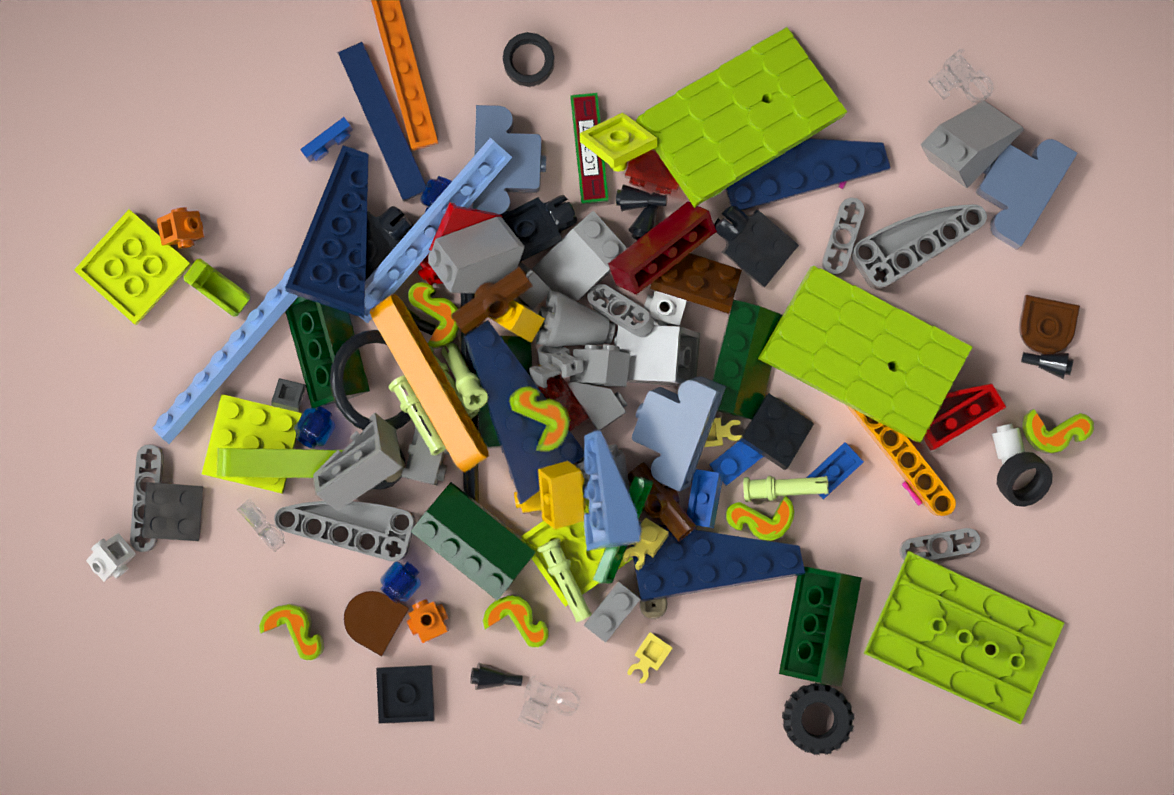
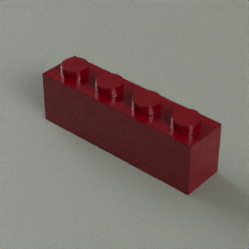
(662, 248)

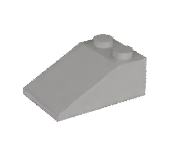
(970, 142)
(580, 258)

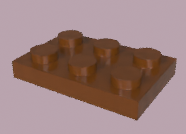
(701, 282)

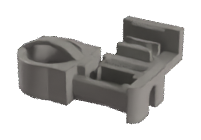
(553, 361)

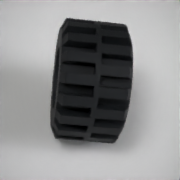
(842, 719)

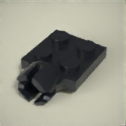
(540, 223)
(384, 236)
(754, 243)

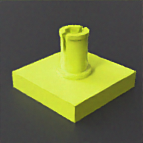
(618, 141)

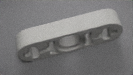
(856, 219)
(625, 319)
(958, 534)

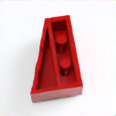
(961, 412)

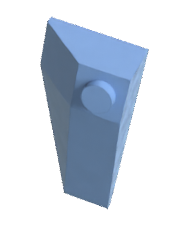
(611, 513)

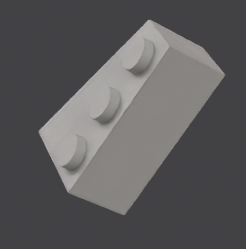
(421, 464)
(360, 466)

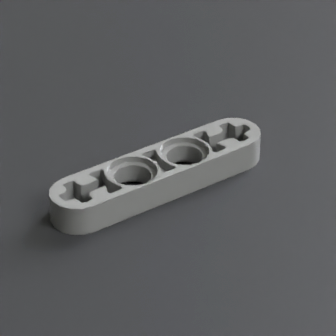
(139, 494)

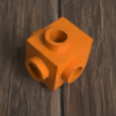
(180, 228)
(427, 631)

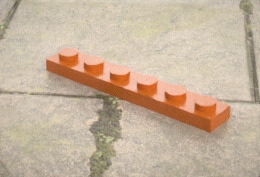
(405, 73)

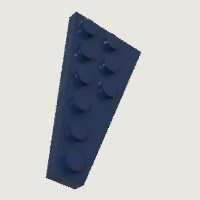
(808, 168)
(334, 250)
(517, 434)
(713, 562)

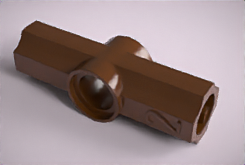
(491, 300)
(664, 503)

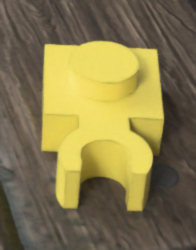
(718, 432)
(650, 541)
(651, 653)

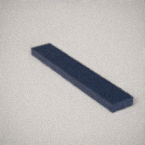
(382, 121)

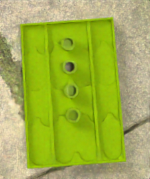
(741, 116)
(843, 345)
(940, 630)

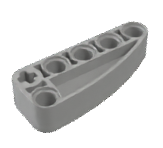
(905, 237)
(358, 519)

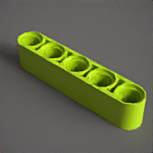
(270, 462)

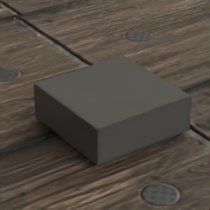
(288, 395)

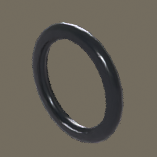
(337, 386)

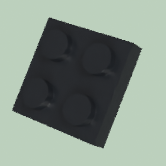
(776, 431)
(172, 511)
(405, 694)

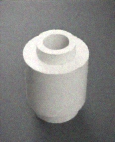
(1007, 442)

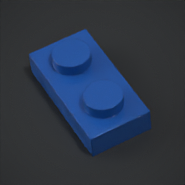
(337, 133)
(735, 461)
(837, 467)
(704, 497)

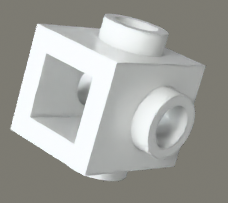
(660, 318)
(110, 557)

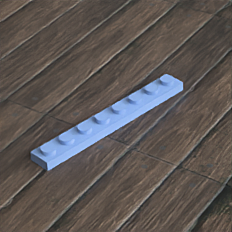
(417, 241)
(225, 361)

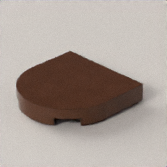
(1047, 324)
(373, 620)

